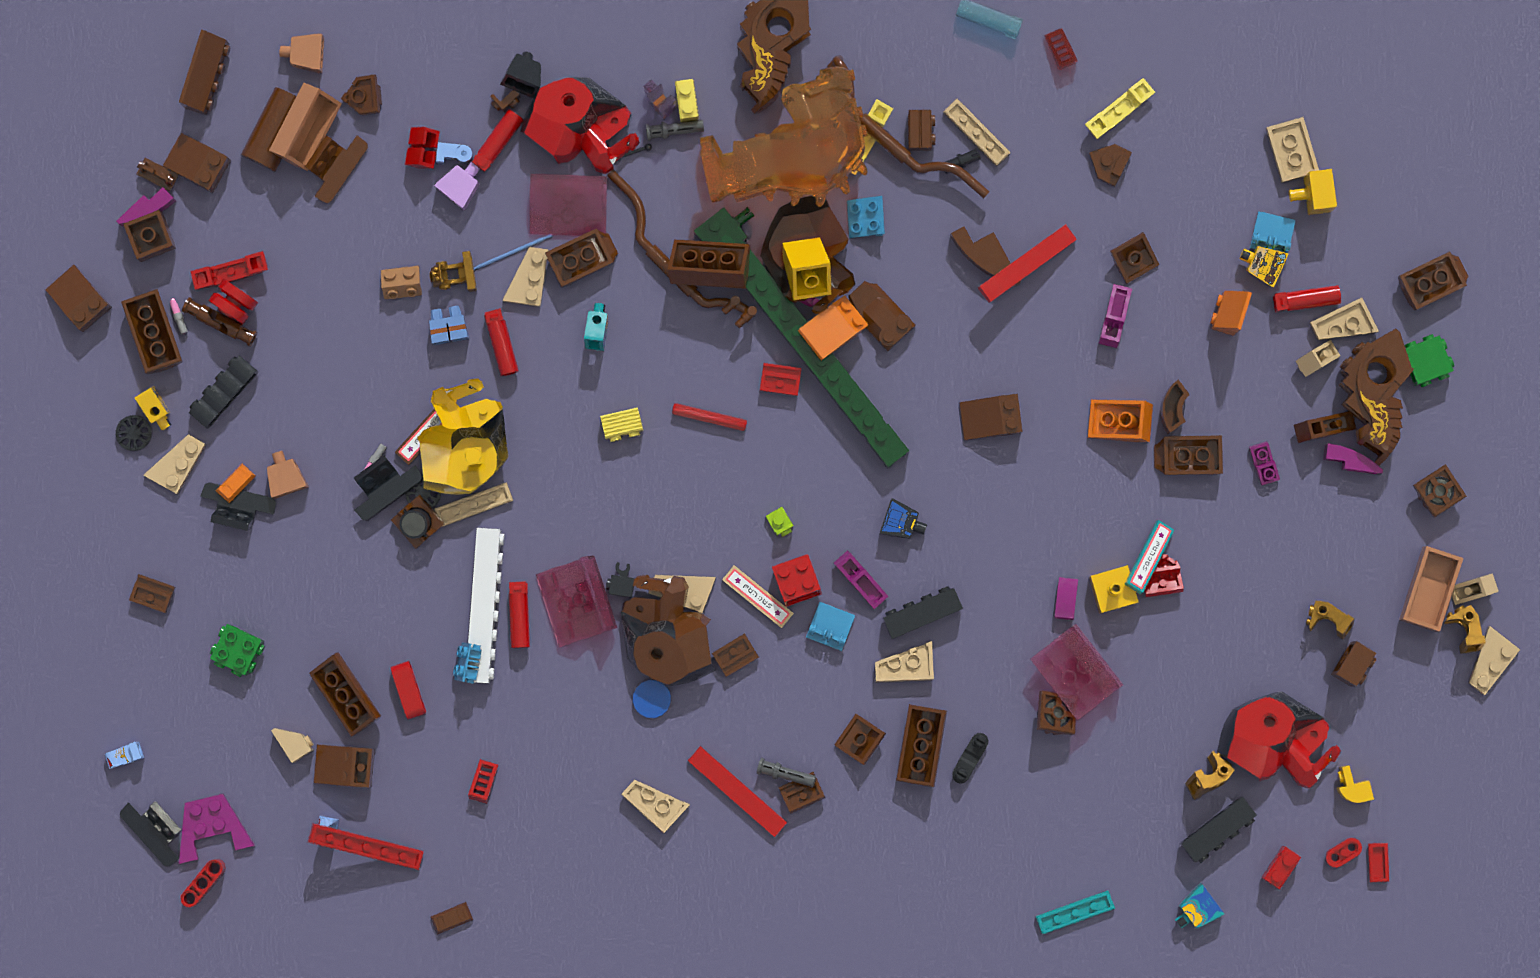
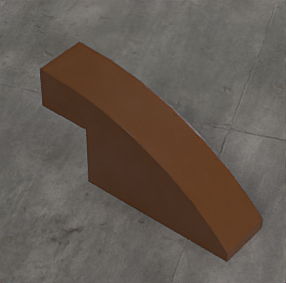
(984, 254)

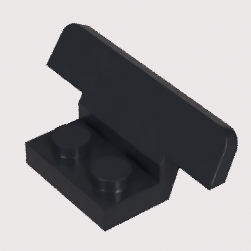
(383, 486)
(241, 510)
(154, 829)

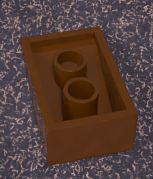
(197, 162)
(78, 298)
(991, 417)

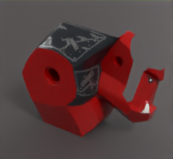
(577, 117)
(1276, 733)

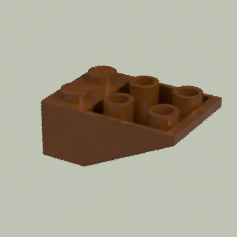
(344, 766)

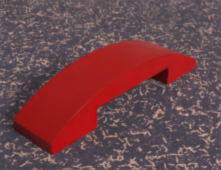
(230, 271)

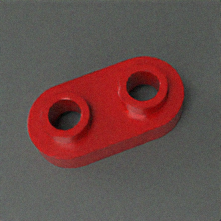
(1343, 853)

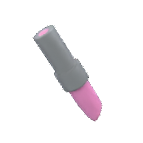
(178, 317)
(378, 453)

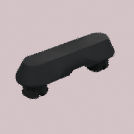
(970, 758)

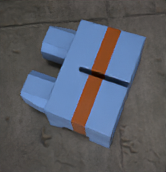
(455, 322)

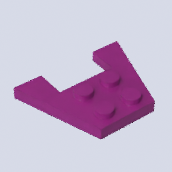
(210, 818)

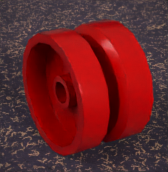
(233, 301)

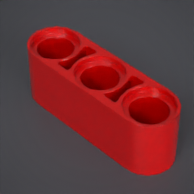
(408, 690)
(211, 878)

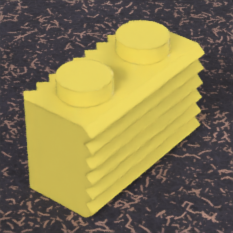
(687, 100)
(622, 424)

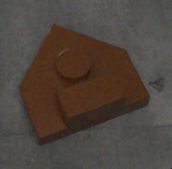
(364, 95)
(1110, 163)

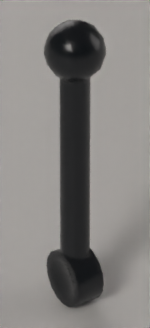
(648, 147)

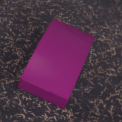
(1264, 463)
(1066, 598)

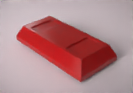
(1378, 862)

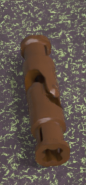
(222, 323)

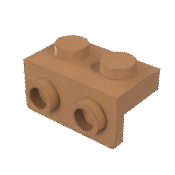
(401, 282)

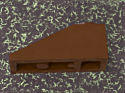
(1324, 426)

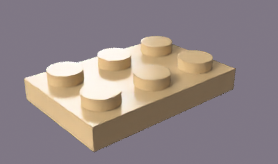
(1292, 149)

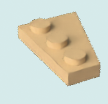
(529, 279)
(176, 464)
(907, 666)
(654, 805)

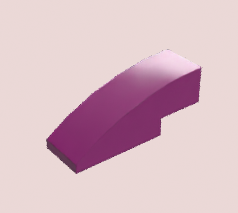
(144, 206)
(1115, 316)
(1350, 459)
(860, 579)

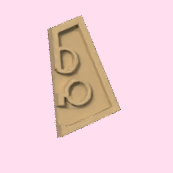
(1346, 321)
(698, 591)
(1492, 660)

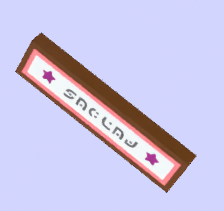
(410, 447)

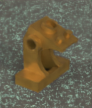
(439, 275)
(1341, 620)
(1474, 640)
(1200, 784)

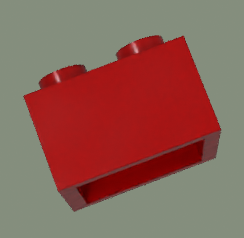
(796, 579)

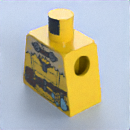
(1264, 263)
(150, 399)

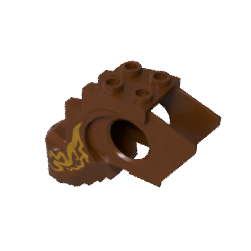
(767, 52)
(1372, 401)

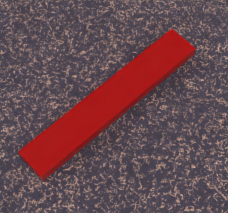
(1027, 263)
(737, 791)
(365, 846)

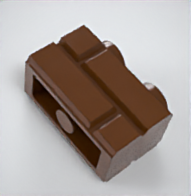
(920, 130)

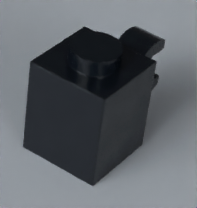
(622, 584)

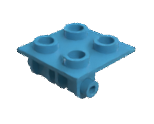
(865, 217)
(1272, 232)
(830, 626)
(460, 670)

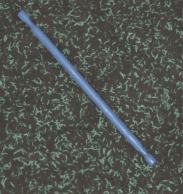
(512, 252)

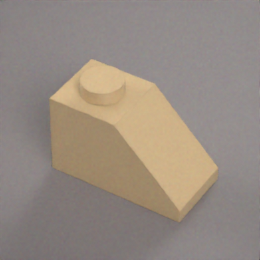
(1317, 358)
(1474, 589)
(293, 743)

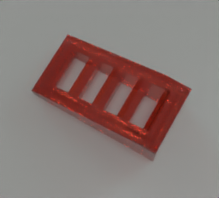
(1068, 62)

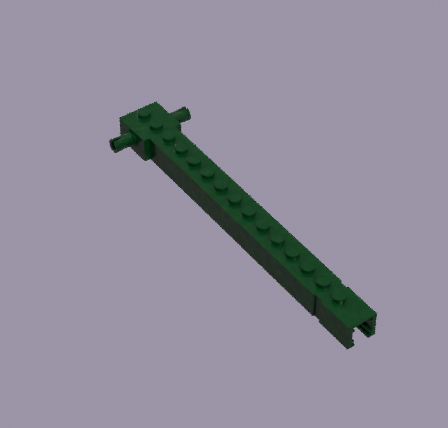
(788, 321)

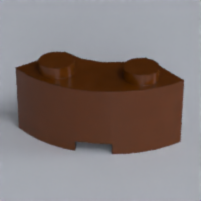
(1172, 405)

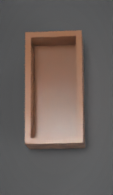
(305, 125)
(1431, 589)

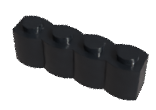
(223, 392)

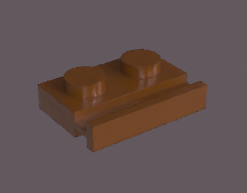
(152, 593)
(735, 655)
(800, 795)

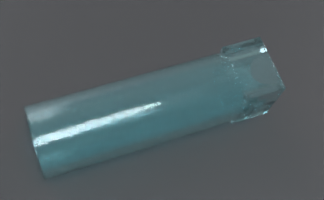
(989, 18)

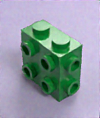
(1429, 360)
(236, 650)

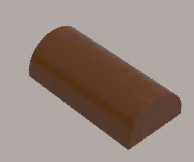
(267, 129)
(152, 332)
(345, 694)
(921, 745)

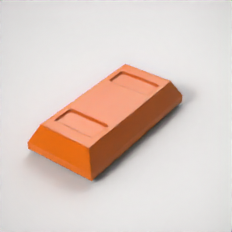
(235, 483)

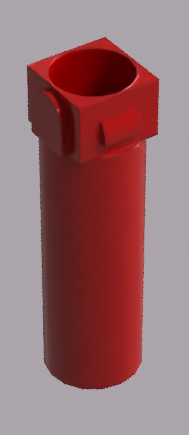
(497, 140)
(1307, 298)
(501, 342)
(519, 615)

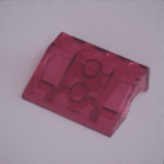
(567, 204)
(576, 601)
(1076, 671)

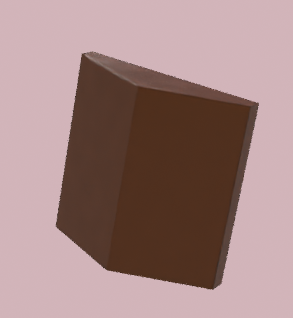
(1134, 258)
(860, 739)

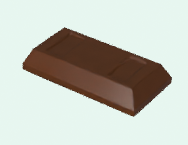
(451, 918)

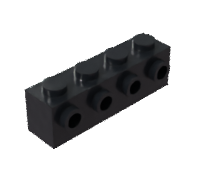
(922, 613)
(1218, 829)

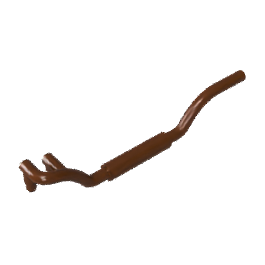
(903, 154)
(662, 260)

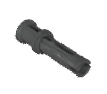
(665, 130)
(777, 771)

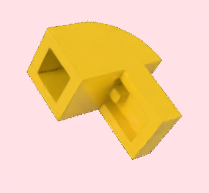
(1352, 791)

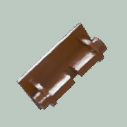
(157, 174)

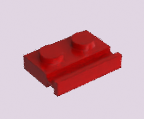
(780, 379)

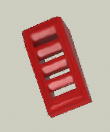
(477, 797)

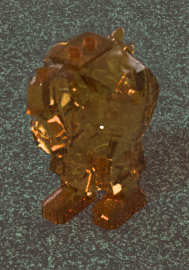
(797, 156)

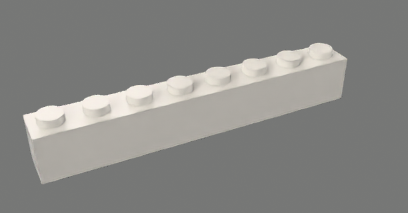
(484, 600)

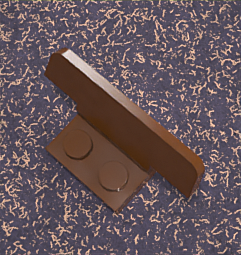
(334, 165)

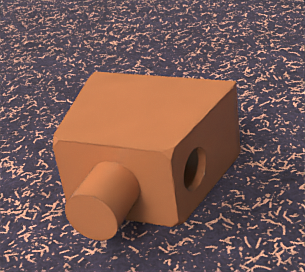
(305, 52)
(284, 476)

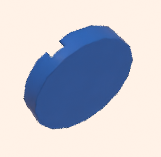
(651, 699)

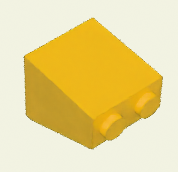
(807, 268)

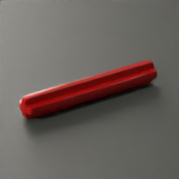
(710, 417)

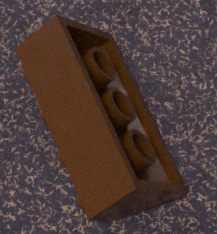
(204, 73)
(709, 264)

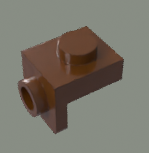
(510, 100)

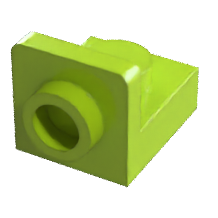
(780, 522)

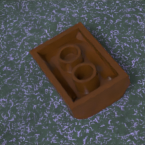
(581, 256)
(1433, 280)
(884, 318)
(1189, 455)

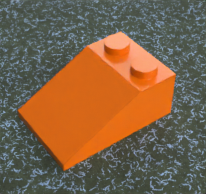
(1230, 311)
(833, 327)
(1120, 420)

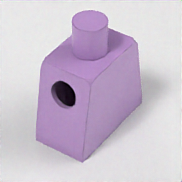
(459, 185)

